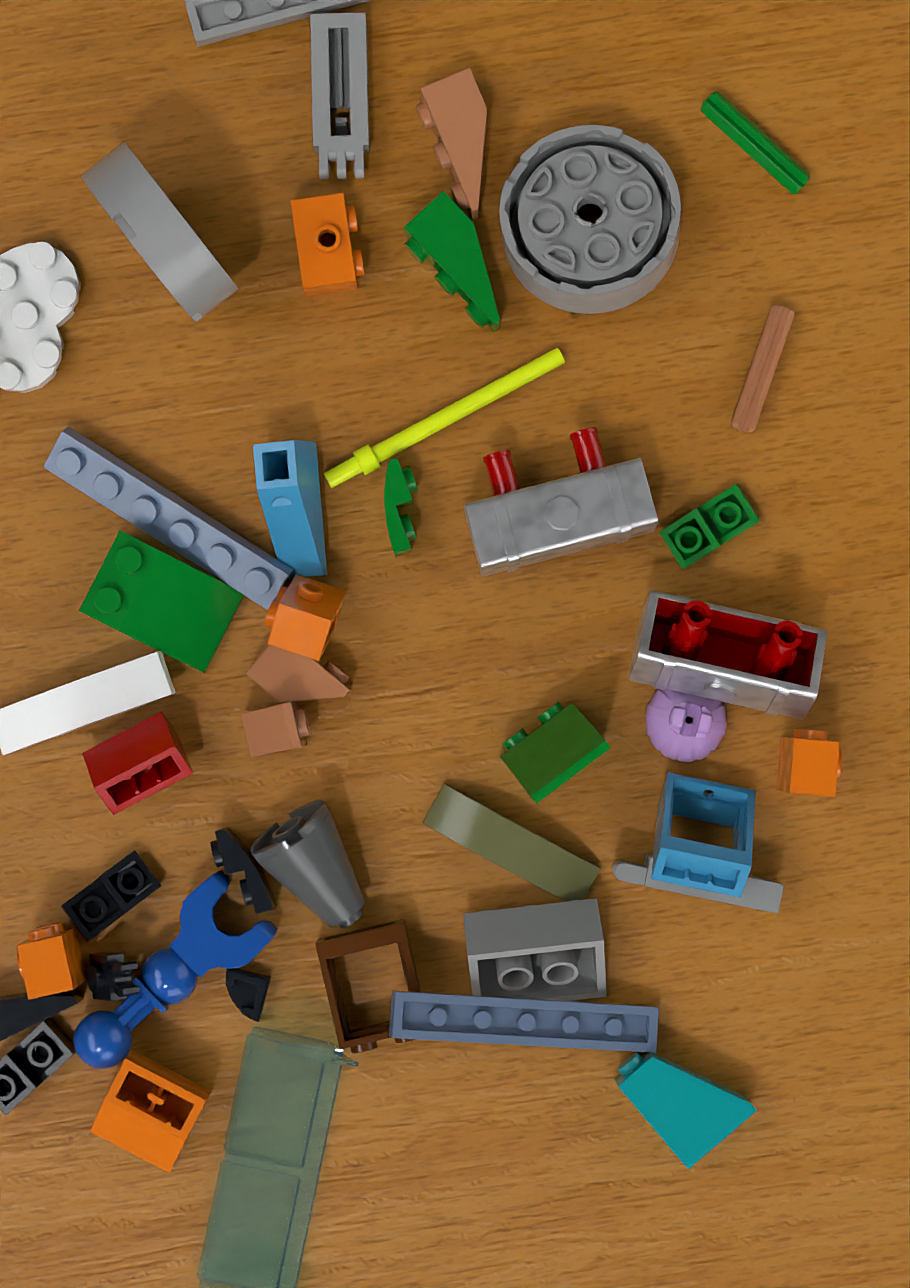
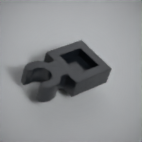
(110, 976)

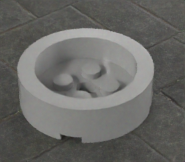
(159, 232)
(579, 262)

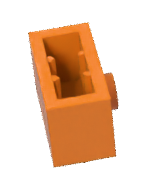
(325, 245)
(304, 616)
(809, 763)
(51, 960)

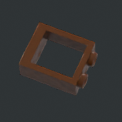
(350, 942)

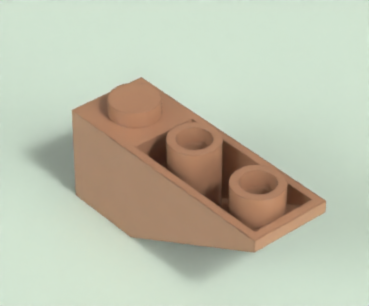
(459, 122)

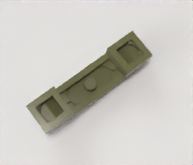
(510, 845)

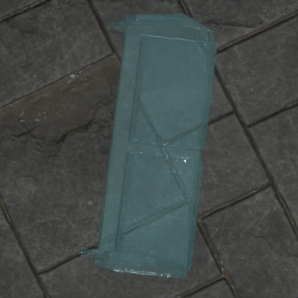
(271, 1161)

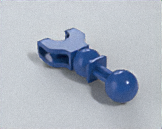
(171, 974)

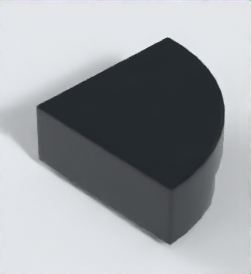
(247, 991)

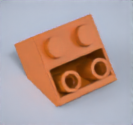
(150, 1111)

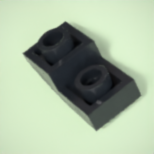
(236, 857)
(111, 896)
(32, 1062)

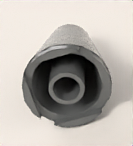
(312, 864)

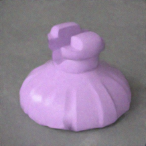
(671, 733)

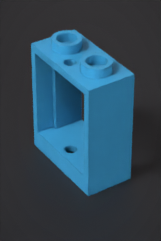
(699, 863)

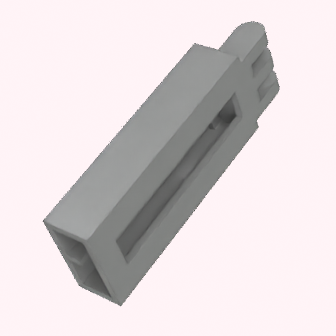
(340, 82)
(757, 894)

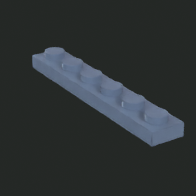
(167, 517)
(523, 1021)

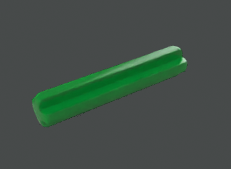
(755, 142)

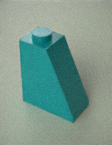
(682, 1105)

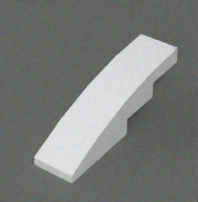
(84, 702)

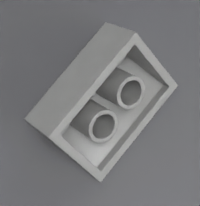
(537, 951)

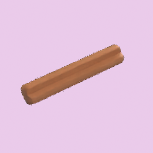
(762, 369)

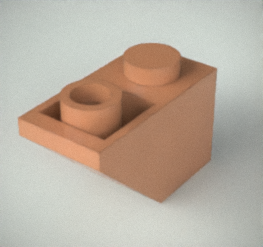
(297, 677)
(276, 728)

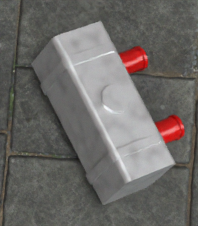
(559, 515)
(728, 655)

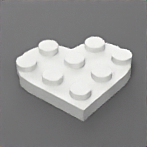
(35, 300)

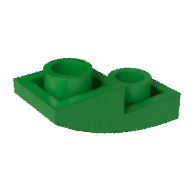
(397, 490)
(709, 526)

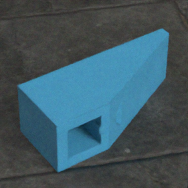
(292, 503)

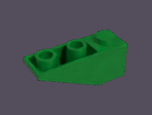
(451, 246)

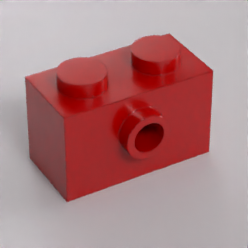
(137, 763)

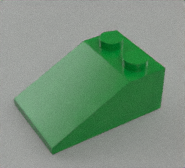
(161, 602)
(553, 750)

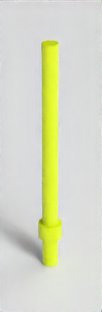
(368, 458)

